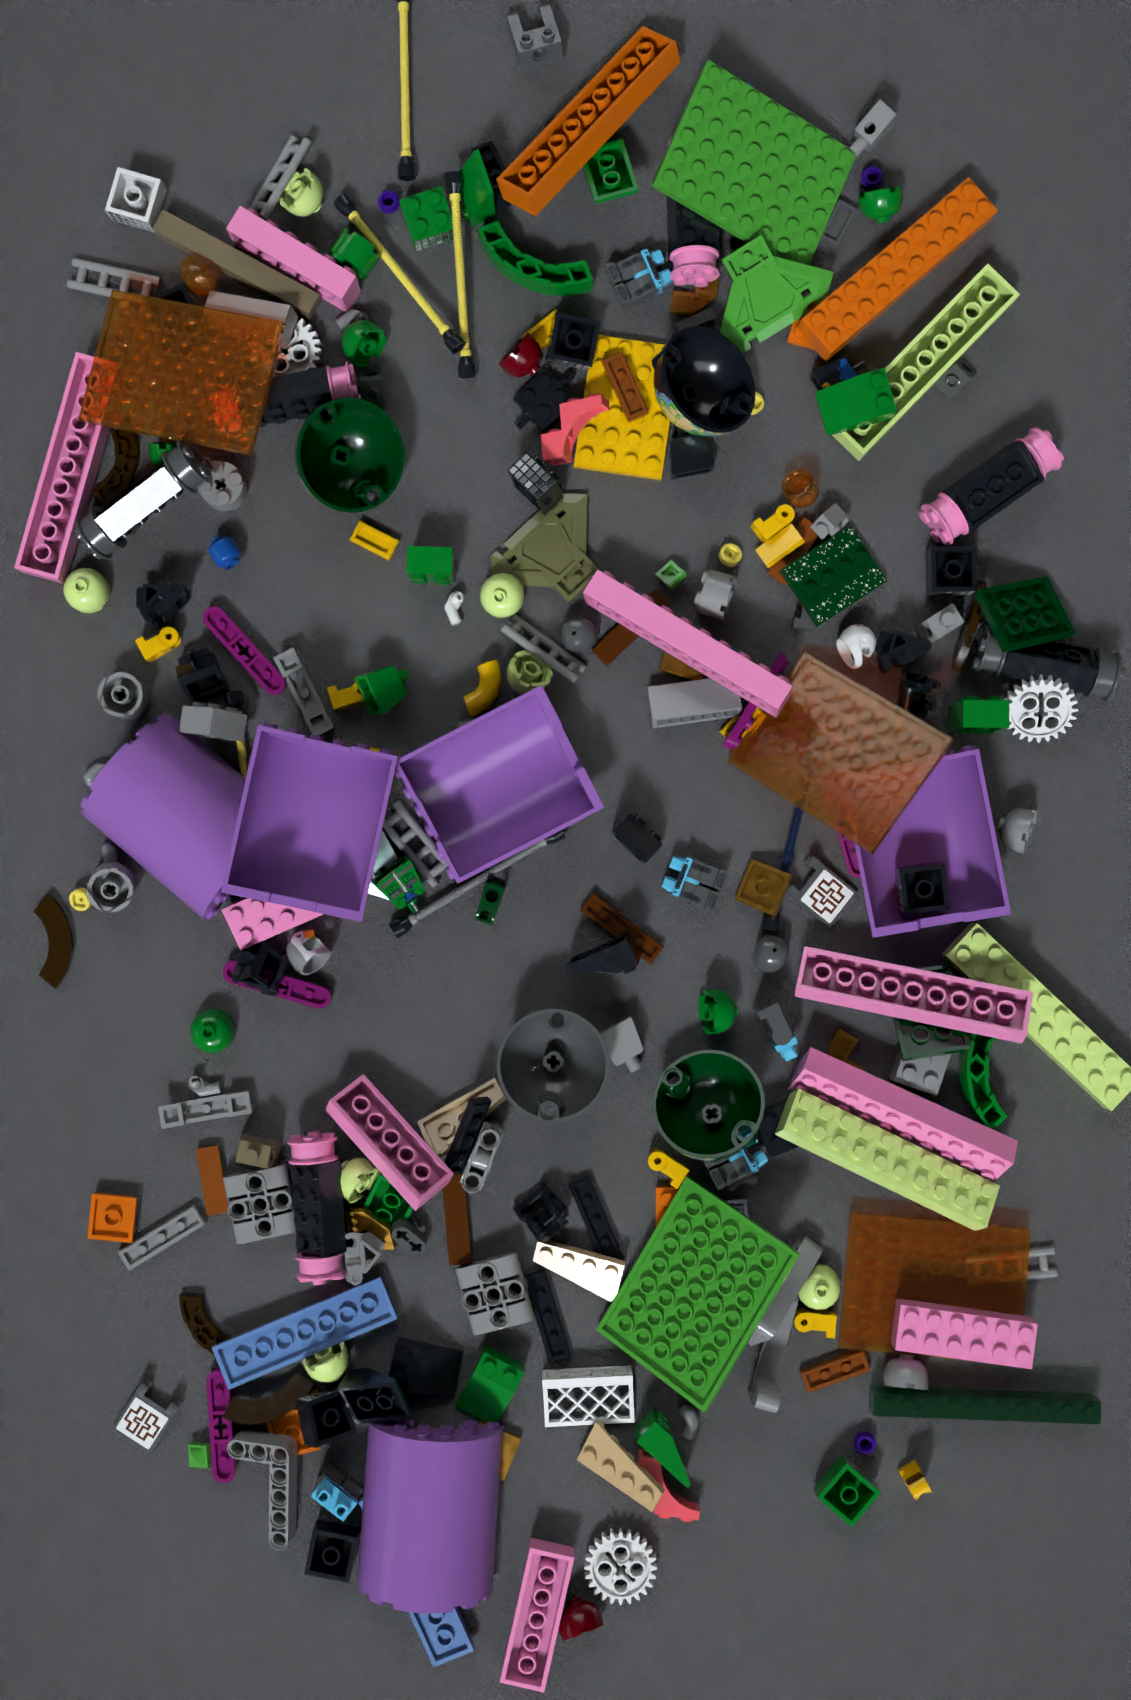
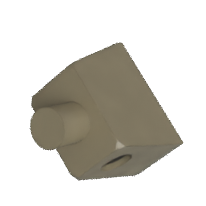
(258, 1150)

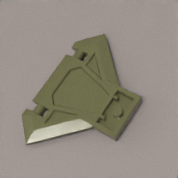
(551, 550)

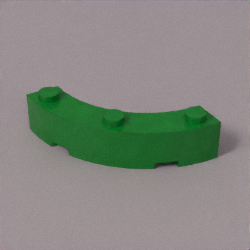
(530, 272)
(975, 1082)

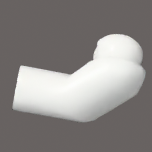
(452, 606)

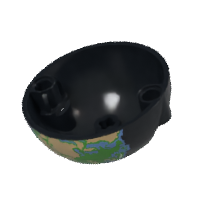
(698, 377)

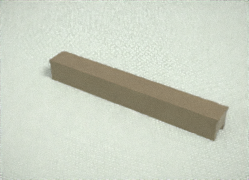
(236, 264)

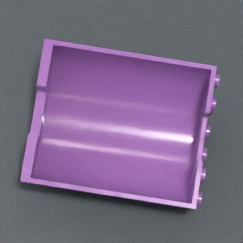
(497, 784)
(170, 810)
(309, 822)
(946, 824)
(430, 1515)

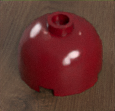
(523, 357)
(579, 1618)

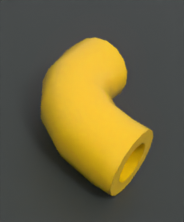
(487, 689)

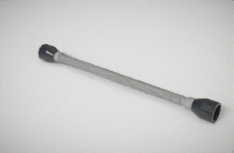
(403, 925)

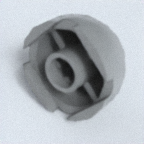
(1017, 829)
(905, 1373)

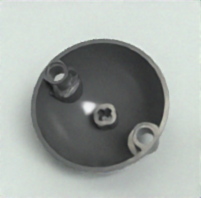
(531, 1080)

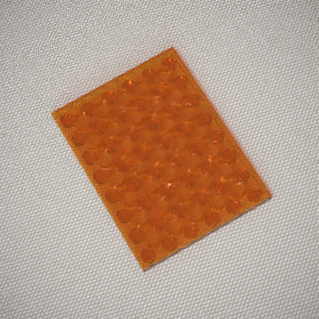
(182, 372)
(841, 753)
(929, 1264)

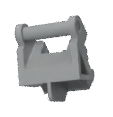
(360, 1255)

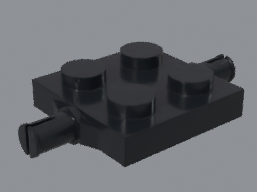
(541, 399)

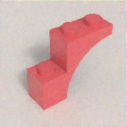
(574, 414)
(670, 1503)

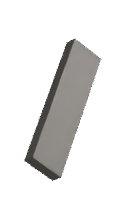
(162, 1237)

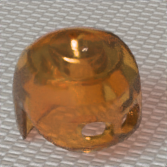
(198, 276)
(800, 489)

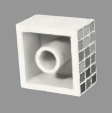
(135, 199)

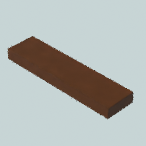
(621, 637)
(619, 925)
(457, 1222)

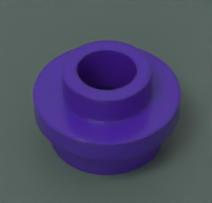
(874, 172)
(385, 196)
(864, 1449)

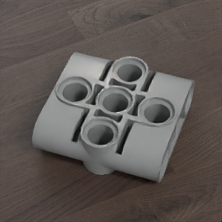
(482, 1156)
(250, 1228)
(510, 1302)

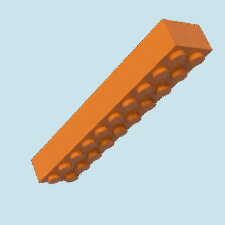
(588, 120)
(897, 269)

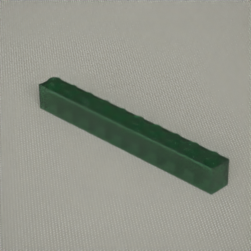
(985, 1405)

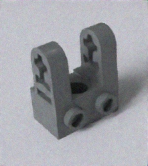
(538, 45)

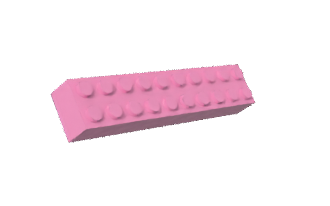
(63, 484)
(687, 643)
(914, 994)
(905, 1114)

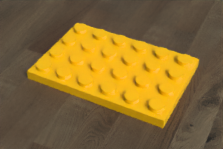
(608, 439)

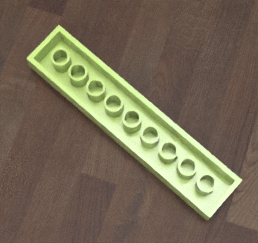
(936, 351)
(1050, 1023)
(887, 1160)

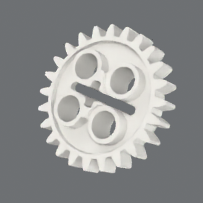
(309, 346)
(1061, 708)
(605, 1579)

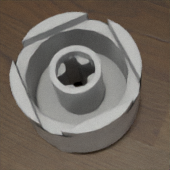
(234, 493)
(715, 594)
(123, 683)
(110, 899)

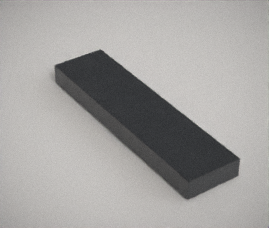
(467, 1134)
(595, 1218)
(547, 1316)

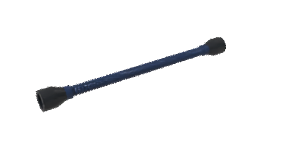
(770, 922)

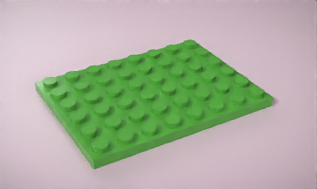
(753, 166)
(697, 1293)

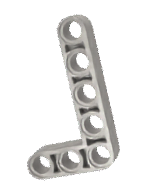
(788, 1292)
(762, 1384)
(281, 1506)

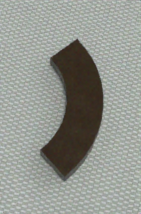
(124, 467)
(970, 627)
(59, 939)
(199, 1322)
(269, 1408)

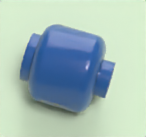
(224, 552)

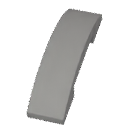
(304, 692)
(205, 1109)

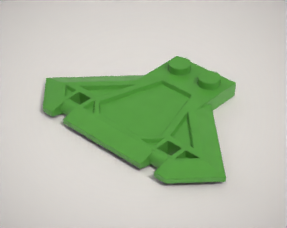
(767, 292)

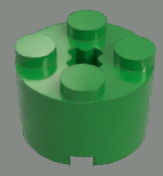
(354, 253)

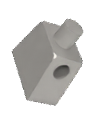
(877, 124)
(940, 624)
(623, 1043)

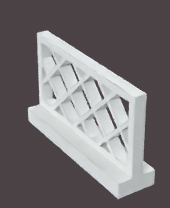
(584, 1378)

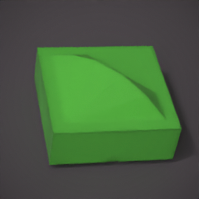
(671, 574)
(199, 1455)

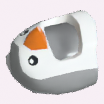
(306, 952)

